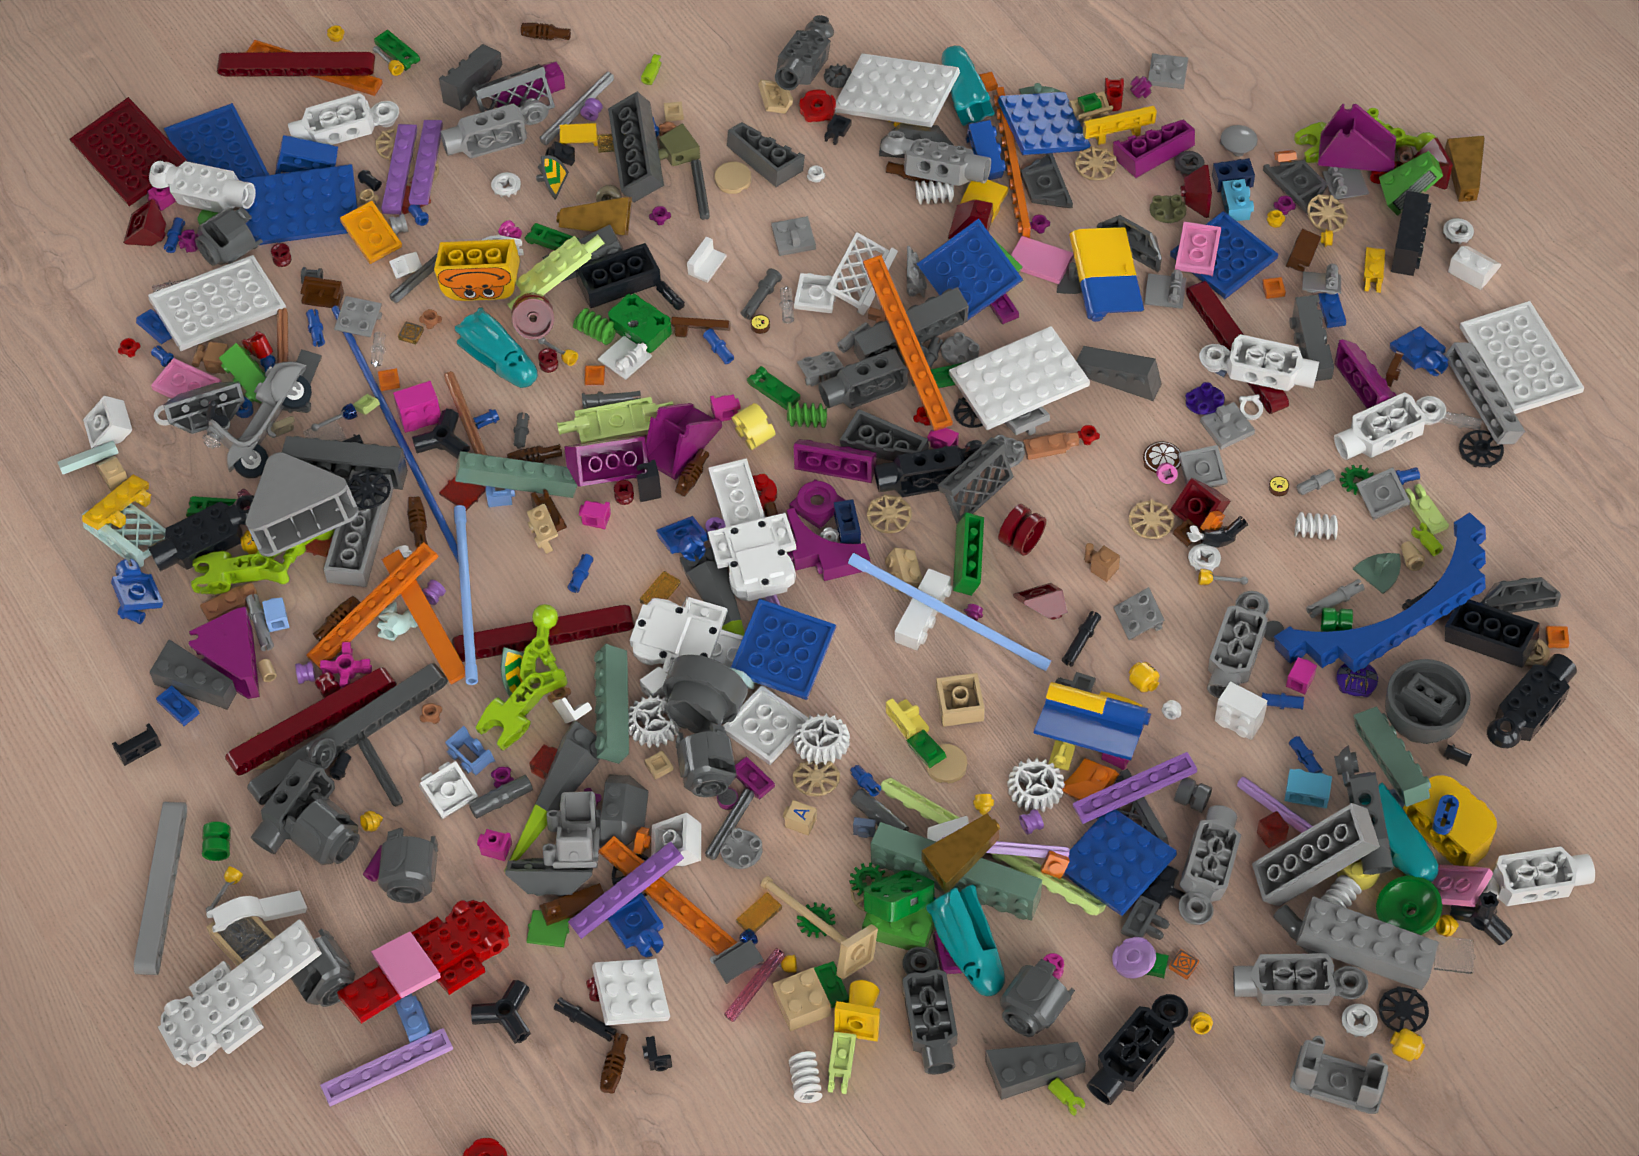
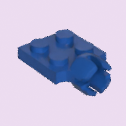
(1421, 351)
(684, 538)
(135, 588)
(638, 926)

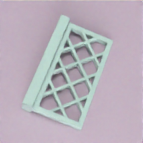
(116, 537)

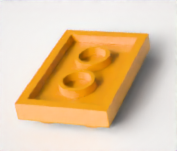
(371, 232)

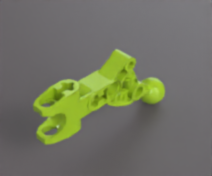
(1314, 131)
(225, 570)
(512, 713)

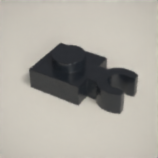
(837, 127)

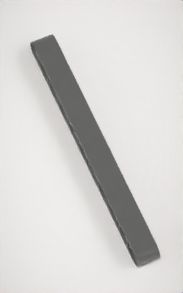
(358, 725)

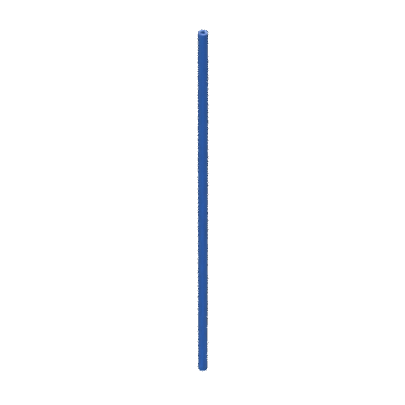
(400, 439)

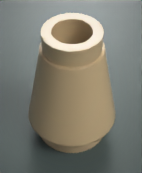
(1413, 558)

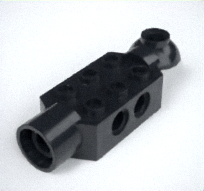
(922, 470)
(202, 533)
(1532, 702)
(1137, 1048)

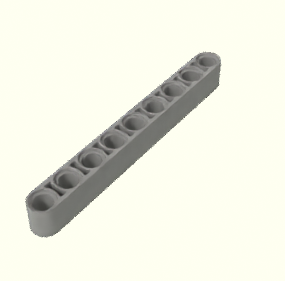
(160, 888)

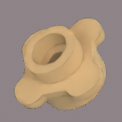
(366, 196)

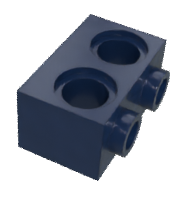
(1233, 170)
(847, 522)

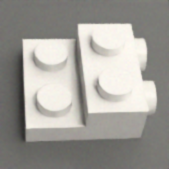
(812, 293)
(447, 789)

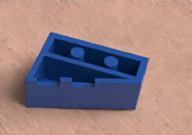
(983, 143)
(304, 155)

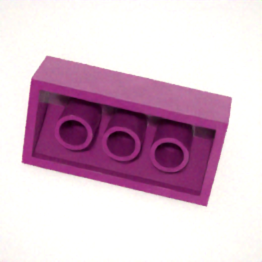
(554, 78)
(1361, 374)
(606, 460)
(834, 460)

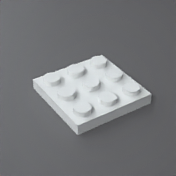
(765, 725)
(630, 991)

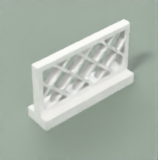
(868, 295)

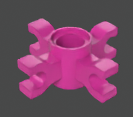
(346, 659)

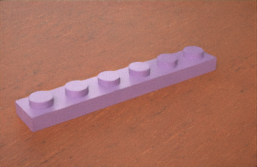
(386, 1067)

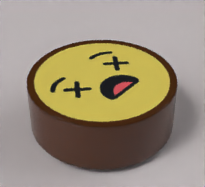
(760, 324)
(1279, 486)

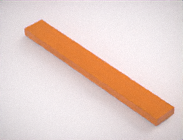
(364, 84)
(373, 604)
(428, 624)
(670, 899)

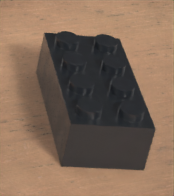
(1411, 233)
(618, 275)
(1492, 632)

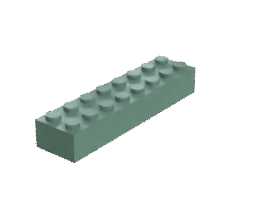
(995, 884)

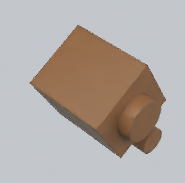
(210, 357)
(1103, 563)

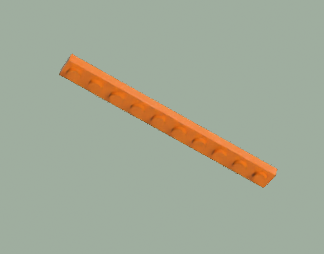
(1012, 168)
(907, 343)

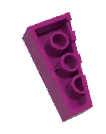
(1154, 147)

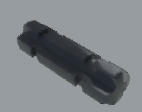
(670, 295)

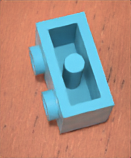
(1236, 199)
(1308, 788)

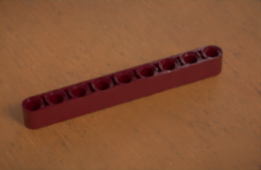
(295, 64)
(1225, 332)
(567, 629)
(309, 721)

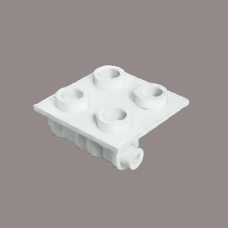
(625, 357)

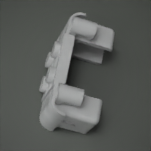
(576, 830)
(1338, 1079)

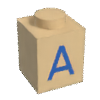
(800, 817)

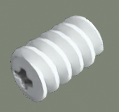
(934, 192)
(1316, 525)
(1342, 891)
(804, 1077)

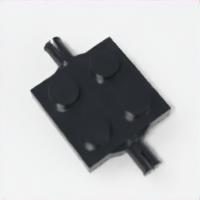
(1163, 887)

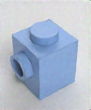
(275, 614)

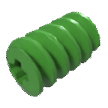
(595, 326)
(806, 415)

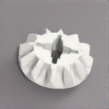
(503, 179)
(1453, 226)
(1207, 552)
(1359, 1011)

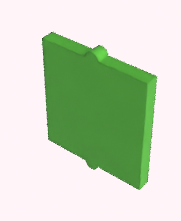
(546, 935)

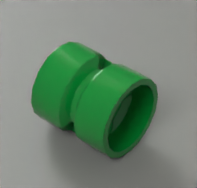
(1336, 620)
(216, 841)

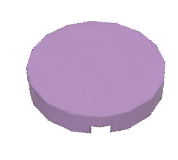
(1134, 957)

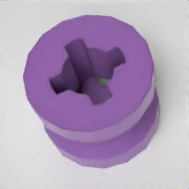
(591, 109)
(714, 523)
(433, 591)
(305, 672)
(1031, 821)

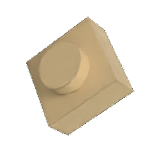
(673, 111)
(658, 765)

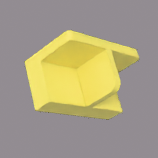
(906, 717)

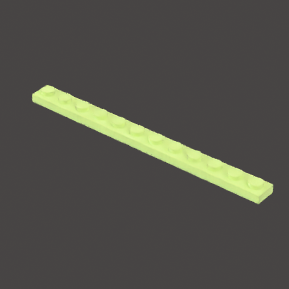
(930, 810)

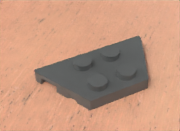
(1297, 181)
(1046, 183)

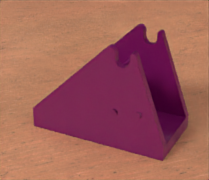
(1356, 142)
(677, 436)
(230, 649)

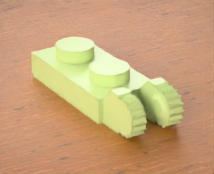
(1426, 510)
(841, 1060)

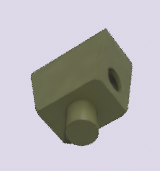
(678, 146)

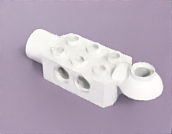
(343, 119)
(202, 186)
(1261, 363)
(1388, 425)
(1539, 875)

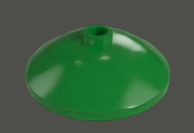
(1410, 894)

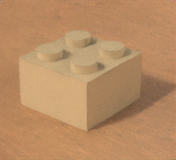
(960, 699)
(801, 999)

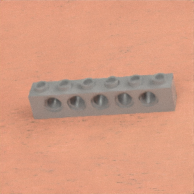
(1484, 393)

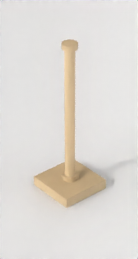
(854, 951)

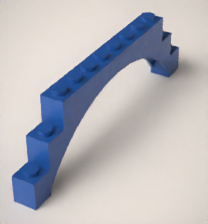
(1365, 644)

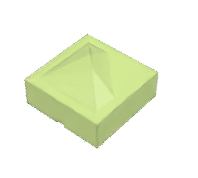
(366, 404)

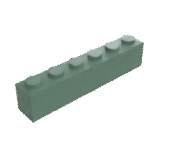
(514, 474)
(611, 704)
(1392, 757)

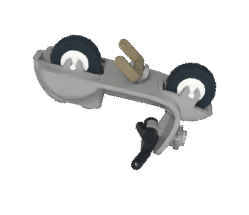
(281, 389)

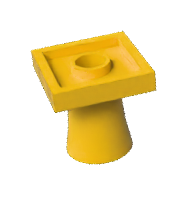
(859, 1014)

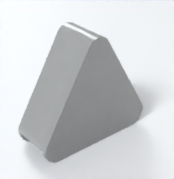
(296, 504)

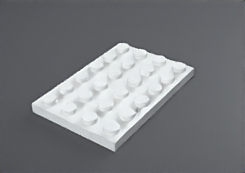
(896, 90)
(216, 302)
(1522, 357)
(1019, 378)

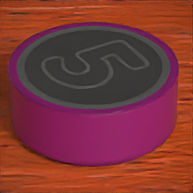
(727, 799)

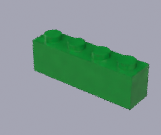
(968, 554)

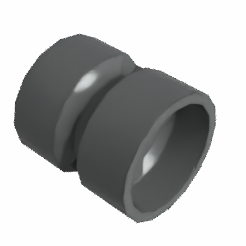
(1193, 794)

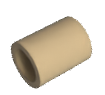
(266, 670)

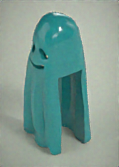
(968, 91)
(493, 347)
(1406, 843)
(968, 938)

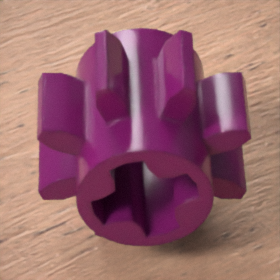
(1141, 87)
(187, 240)

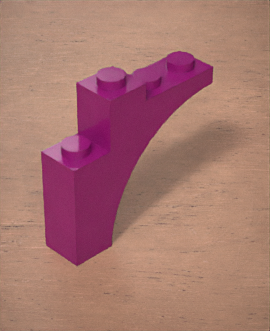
(828, 556)

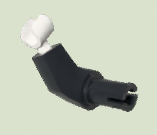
(1219, 538)

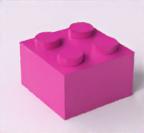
(417, 406)

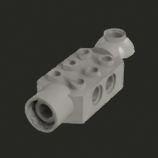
(493, 129)
(938, 160)
(1238, 642)
(1208, 864)
(1297, 980)

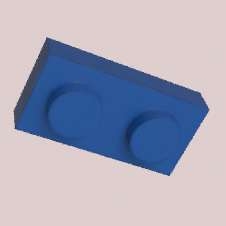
(1332, 310)
(154, 326)
(177, 706)

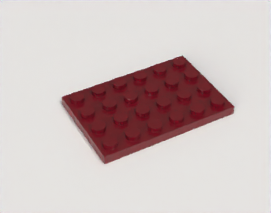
(124, 148)

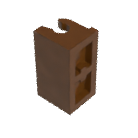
(1303, 250)
(321, 292)
(553, 511)

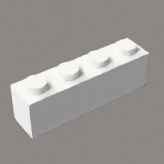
(920, 617)

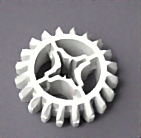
(657, 728)
(821, 739)
(1032, 775)

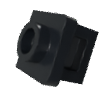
(563, 152)
(656, 1063)

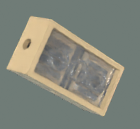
(241, 938)

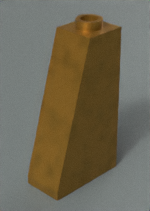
(1467, 159)
(597, 216)
(960, 851)

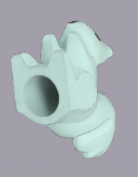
(394, 624)

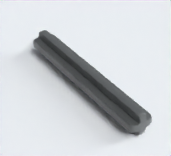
(700, 189)
(413, 280)
(380, 772)
(729, 823)

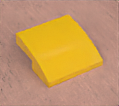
(987, 192)

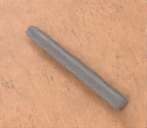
(575, 109)

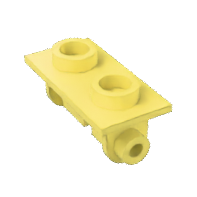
(1062, 755)

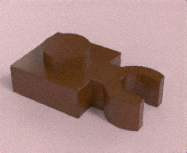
(1393, 371)

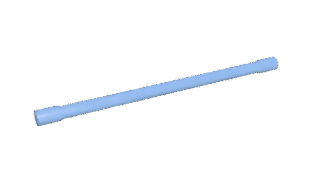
(1033, 657)
(471, 672)

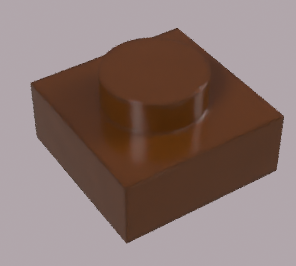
(1181, 532)

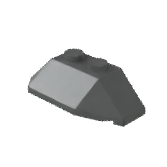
(918, 132)
(1142, 242)
(190, 408)
(1522, 595)
(622, 809)
(540, 879)

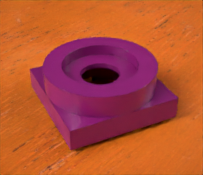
(816, 514)

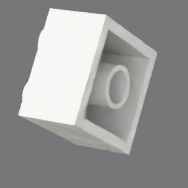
(1240, 711)

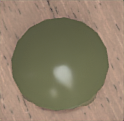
(1168, 208)

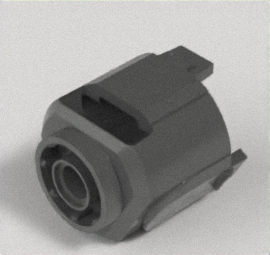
(226, 237)
(706, 761)
(324, 831)
(407, 866)
(325, 974)
(1034, 999)

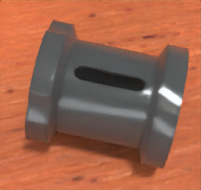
(311, 273)

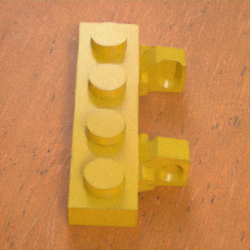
(1123, 121)
(110, 507)

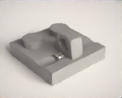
(1168, 71)
(793, 236)
(1028, 421)
(1227, 425)
(1204, 466)
(1383, 493)

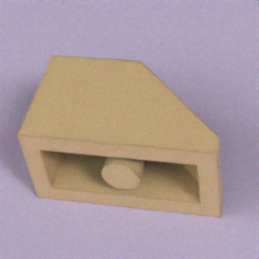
(111, 472)

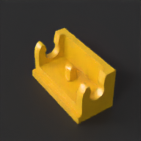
(579, 133)

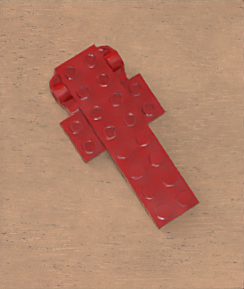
(454, 947)

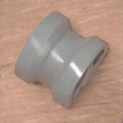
(398, 224)

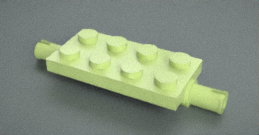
(556, 266)
(612, 420)

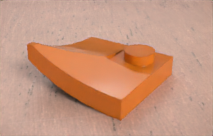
(1089, 779)

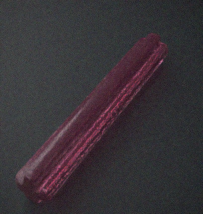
(754, 985)

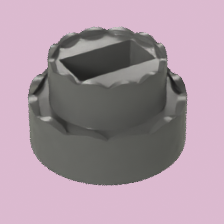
(702, 693)
(1427, 701)

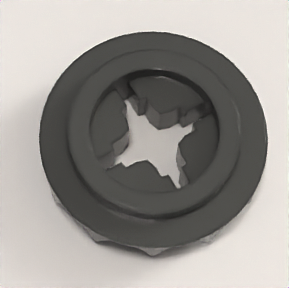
(839, 81)
(1187, 157)

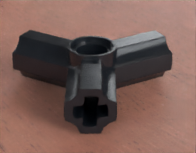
(442, 436)
(1484, 917)
(511, 1001)

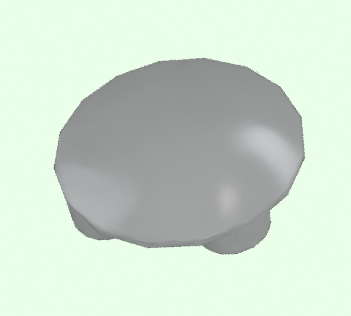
(1238, 139)
(959, 349)
(1014, 452)
(741, 849)

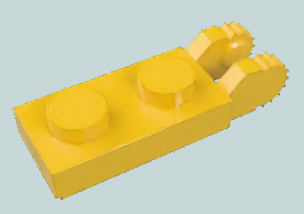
(1374, 268)

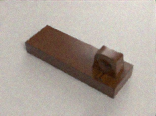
(683, 324)
(569, 905)

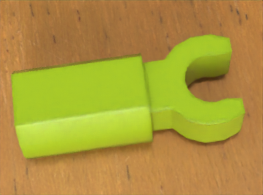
(651, 70)
(1427, 539)
(1065, 1095)

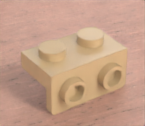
(774, 97)
(1082, 116)
(543, 526)
(905, 566)

